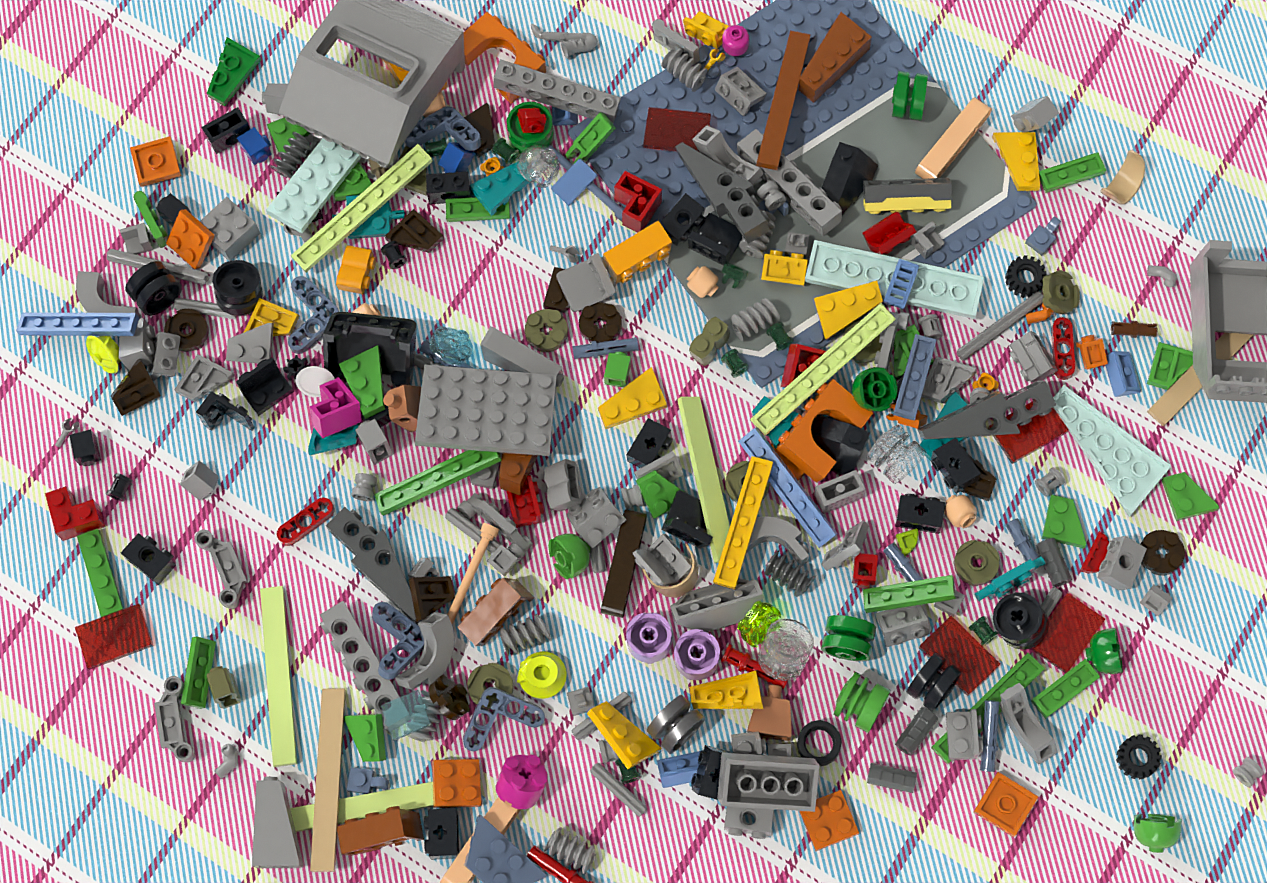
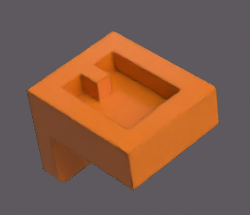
(1092, 351)

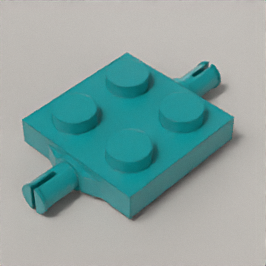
(377, 224)
(1016, 577)

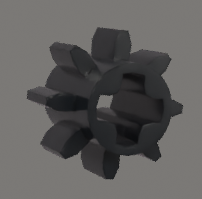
(292, 367)

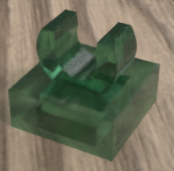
(734, 272)

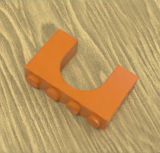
(490, 33)
(799, 444)

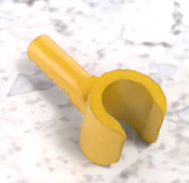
(713, 58)

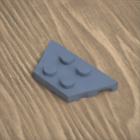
(496, 859)

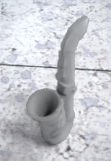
(570, 42)

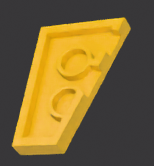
(1021, 157)
(846, 306)
(633, 401)
(728, 693)
(622, 735)

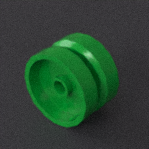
(909, 95)
(525, 140)
(848, 638)

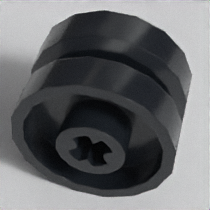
(237, 287)
(153, 288)
(1020, 620)
(937, 684)

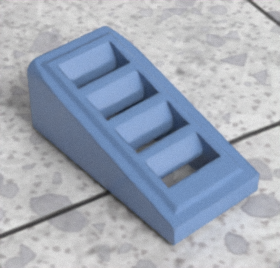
(906, 271)

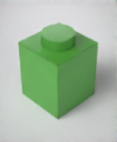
(617, 369)

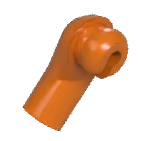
(1039, 316)

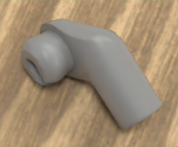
(306, 235)
(1161, 271)
(230, 760)

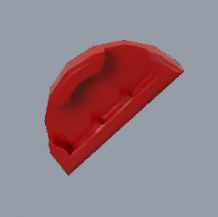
(1096, 554)

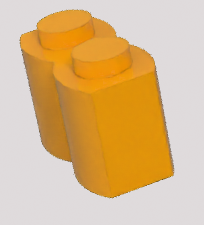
(355, 270)

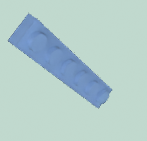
(78, 324)
(790, 489)

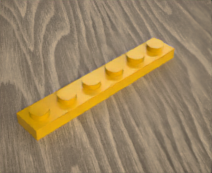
(743, 522)

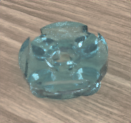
(442, 341)

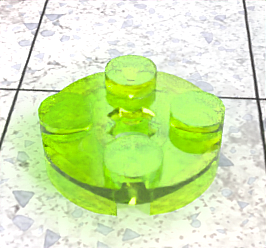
(749, 626)

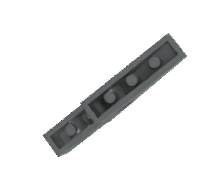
(712, 180)
(971, 418)
(386, 578)

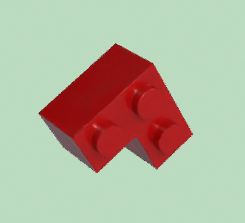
(640, 200)
(797, 361)
(72, 519)

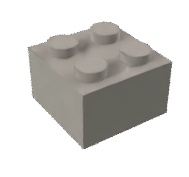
(231, 228)

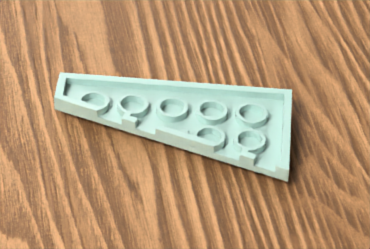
(1118, 457)

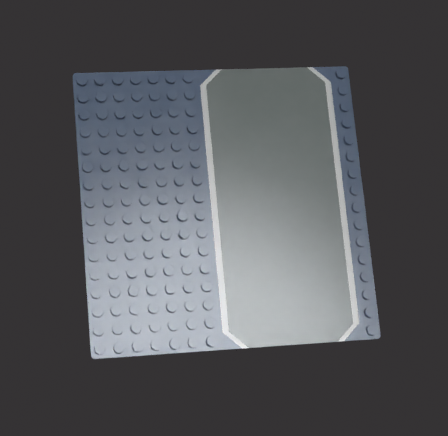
(850, 112)

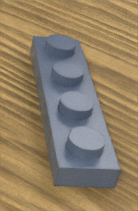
(914, 377)

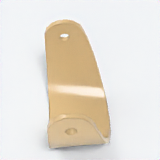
(1127, 180)
(682, 588)

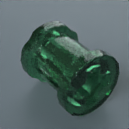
(436, 148)
(505, 151)
(779, 336)
(734, 363)
(985, 639)
(629, 775)

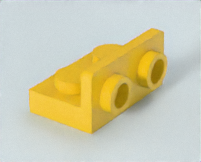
(705, 29)
(784, 268)

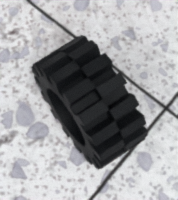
(1029, 265)
(1150, 749)

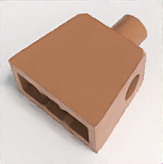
(404, 406)
(774, 719)

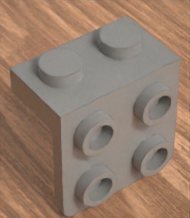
(586, 283)
(595, 517)
(663, 562)

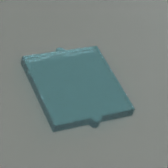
(405, 715)

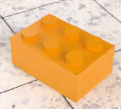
(638, 252)

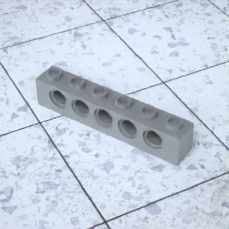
(554, 91)
(820, 220)
(340, 616)

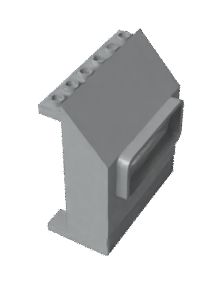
(356, 108)
(1227, 299)

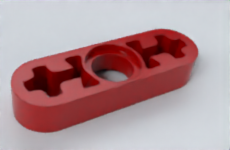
(1068, 340)
(322, 517)

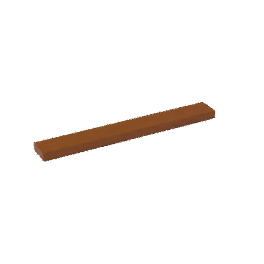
(783, 100)

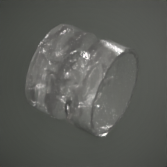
(892, 449)
(785, 649)

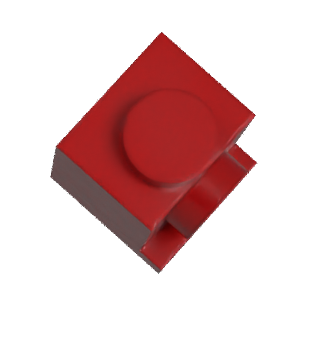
(866, 563)

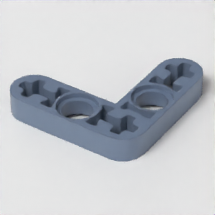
(445, 120)
(319, 317)
(405, 642)
(499, 707)

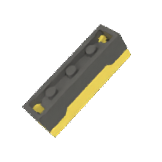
(907, 195)

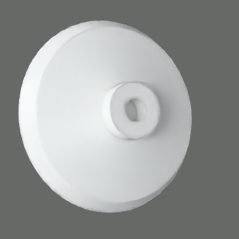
(310, 379)

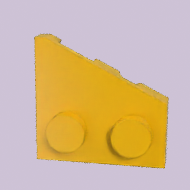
(267, 312)

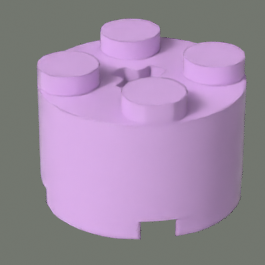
(650, 650)
(690, 666)

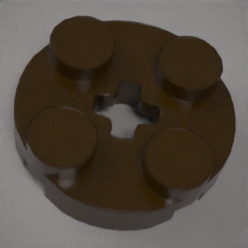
(603, 312)
(197, 324)
(1168, 541)
(449, 697)

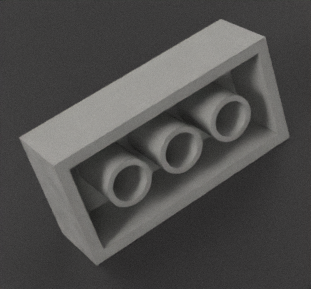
(768, 782)

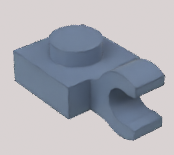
(1042, 238)
(363, 781)

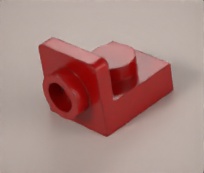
(531, 120)

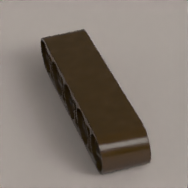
(623, 564)

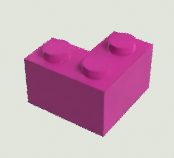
(336, 410)

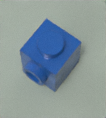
(255, 146)
(455, 158)

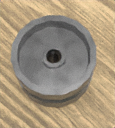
(675, 724)

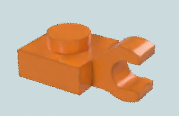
(920, 419)

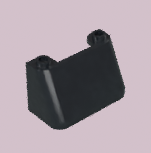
(354, 333)

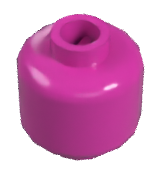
(735, 40)

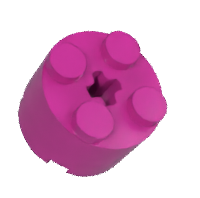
(521, 781)

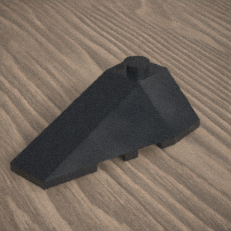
(846, 175)
(840, 441)

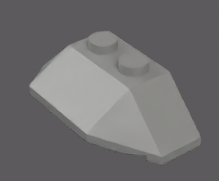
(716, 605)

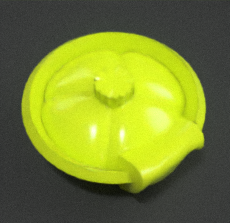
(104, 352)
(542, 675)

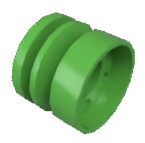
(861, 702)

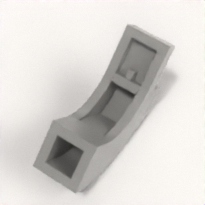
(713, 145)
(89, 292)
(781, 532)
(436, 654)
(1025, 725)

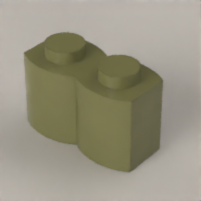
(705, 346)
(223, 687)

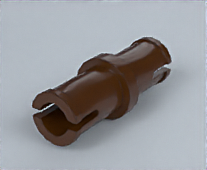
(1134, 329)

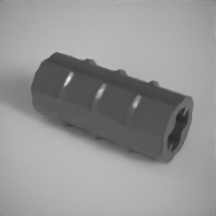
(1055, 563)
(916, 731)
(891, 777)

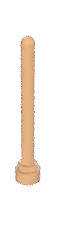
(488, 532)

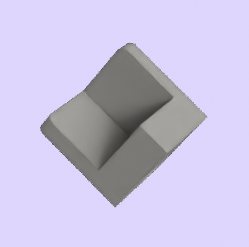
(137, 239)
(927, 240)
(199, 480)

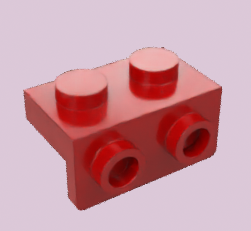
(888, 233)
(525, 507)

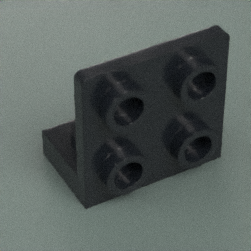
(715, 239)
(264, 386)
(214, 408)
(687, 521)

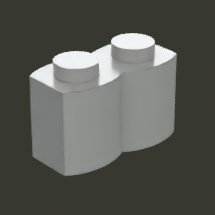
(563, 485)

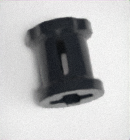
(393, 255)
(119, 487)

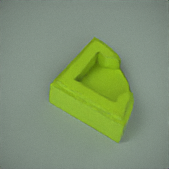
(907, 541)

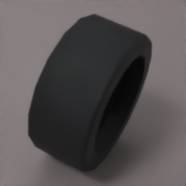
(824, 726)

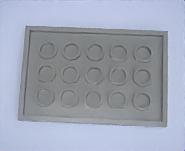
(486, 410)

